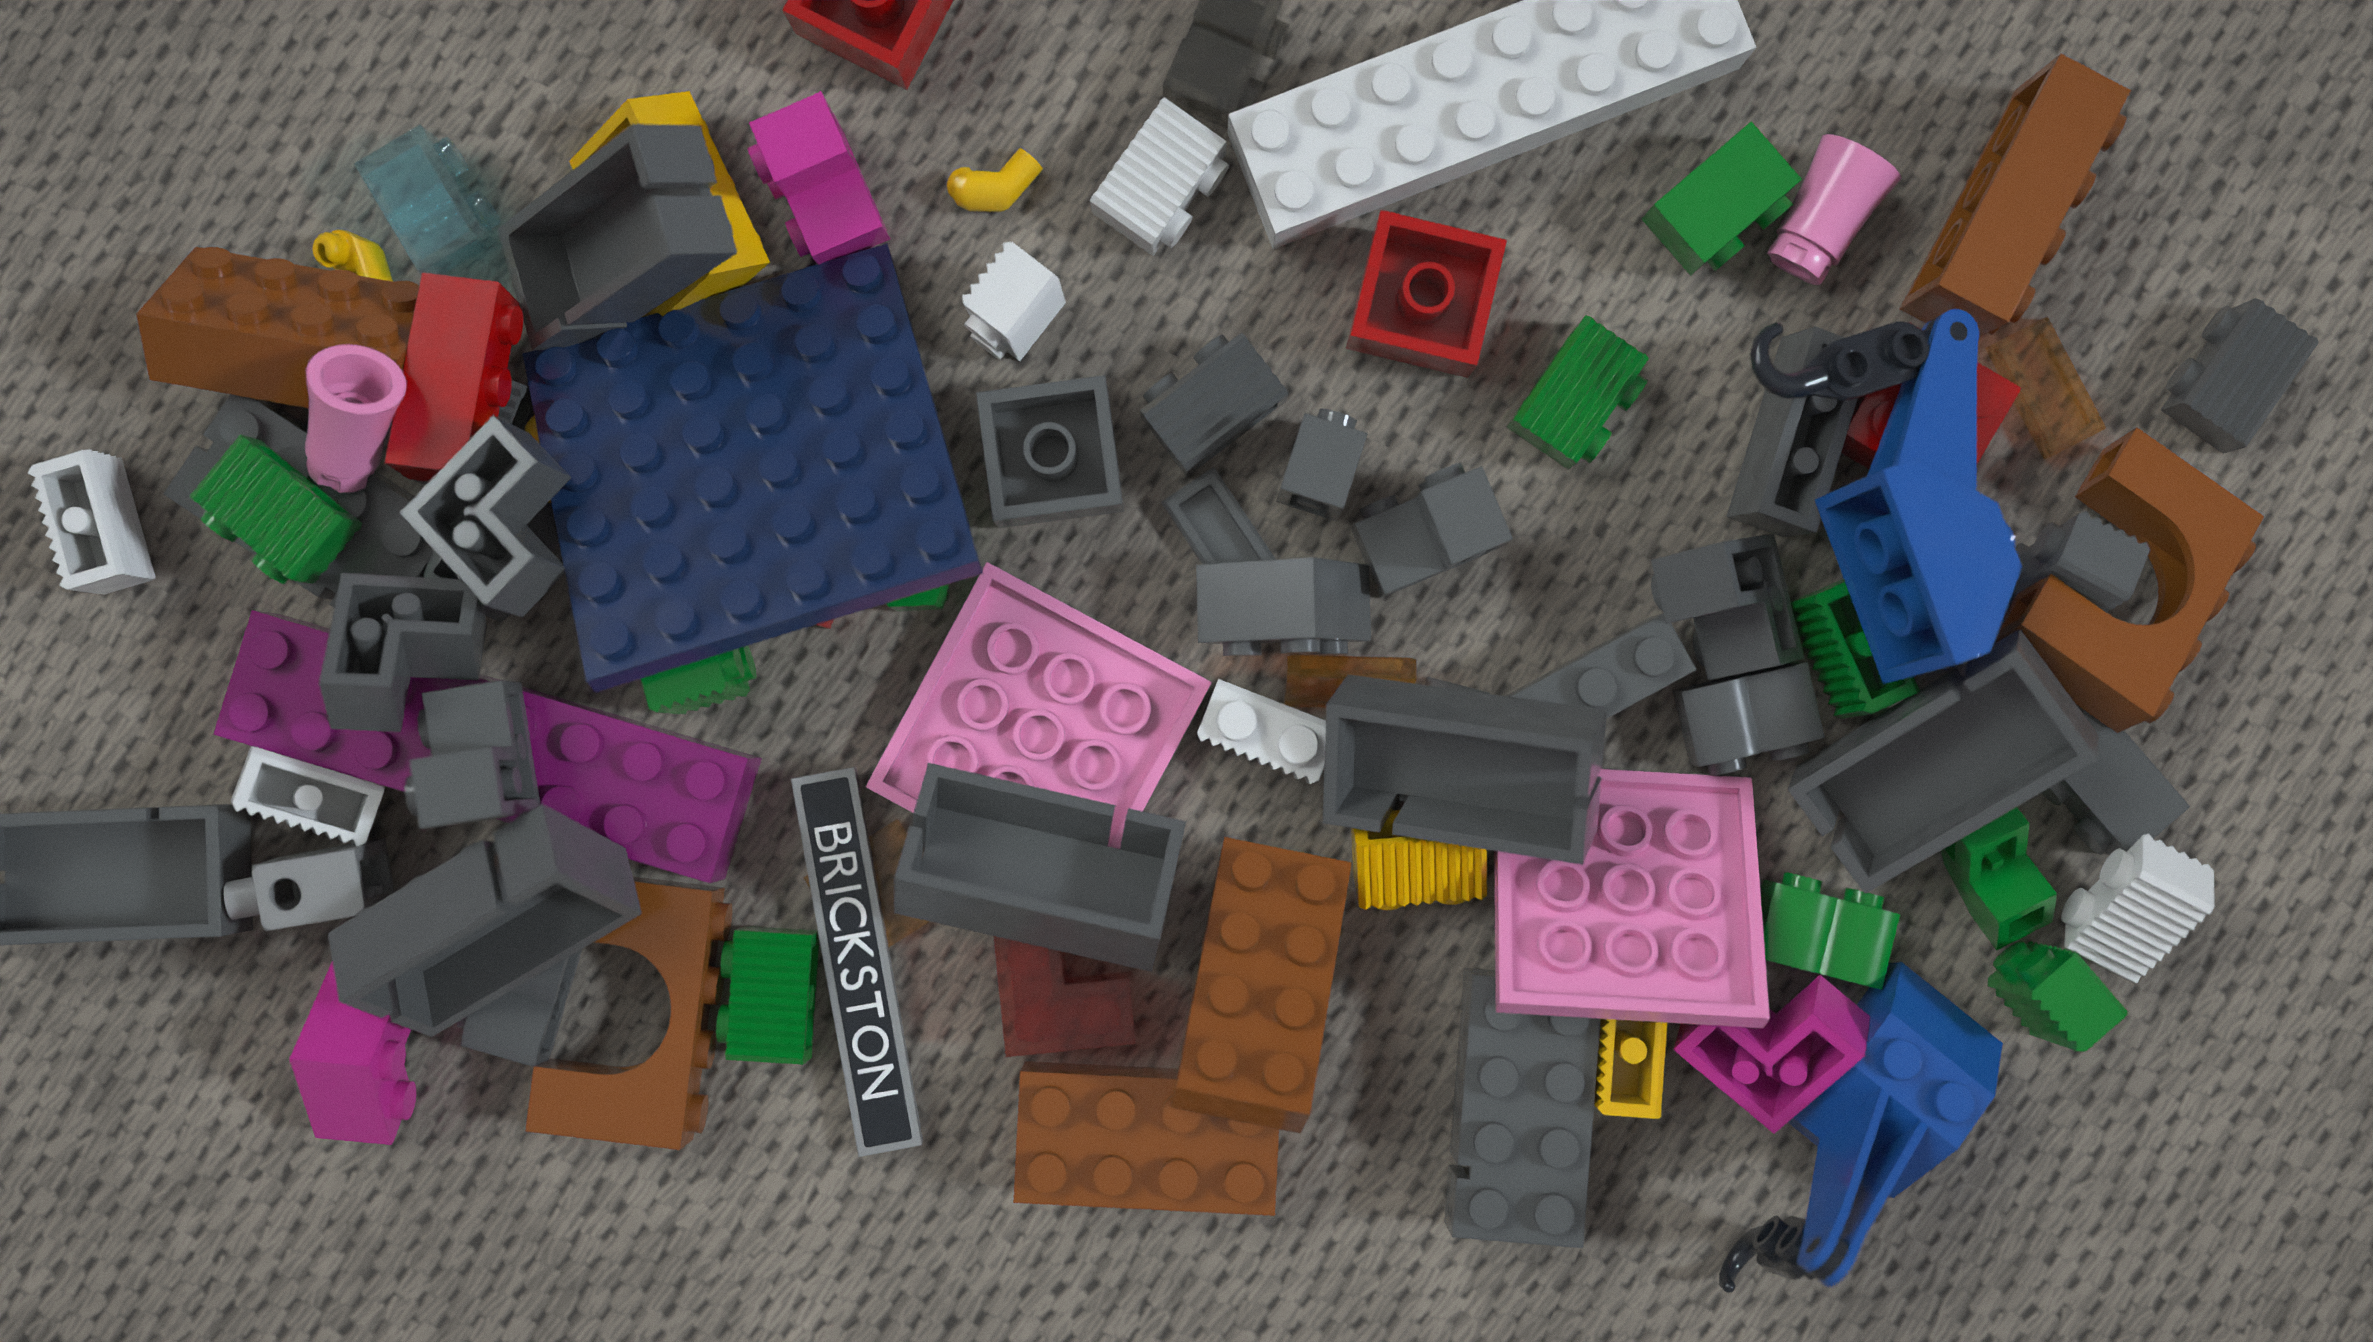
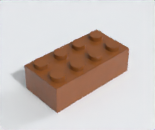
(2019, 196)
(258, 322)
(1262, 986)
(1117, 1143)

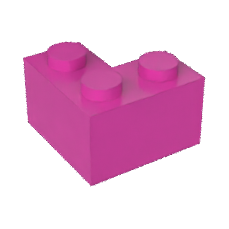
(811, 164)
(1787, 1062)
(352, 1071)

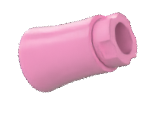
(1831, 207)
(350, 413)

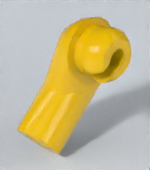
(993, 190)
(352, 253)

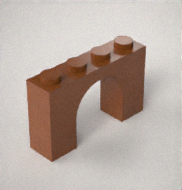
(2195, 545)
(659, 1098)

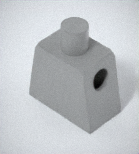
(331, 881)

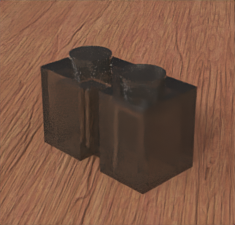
(1222, 57)

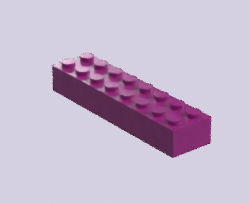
(637, 784)

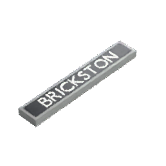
(857, 961)

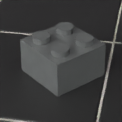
(1050, 451)

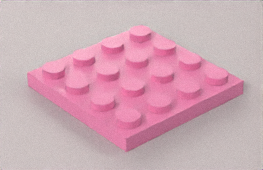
(1042, 703)
(1652, 920)

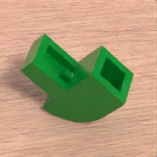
(2000, 880)

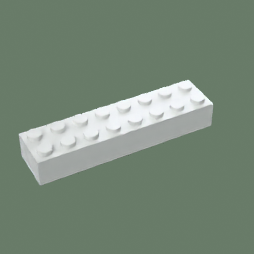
(1471, 101)

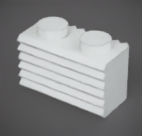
(1160, 178)
(1012, 303)
(92, 522)
(1265, 731)
(307, 796)
(2138, 907)

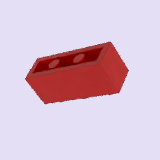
(452, 370)

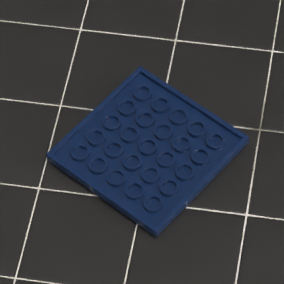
(747, 468)

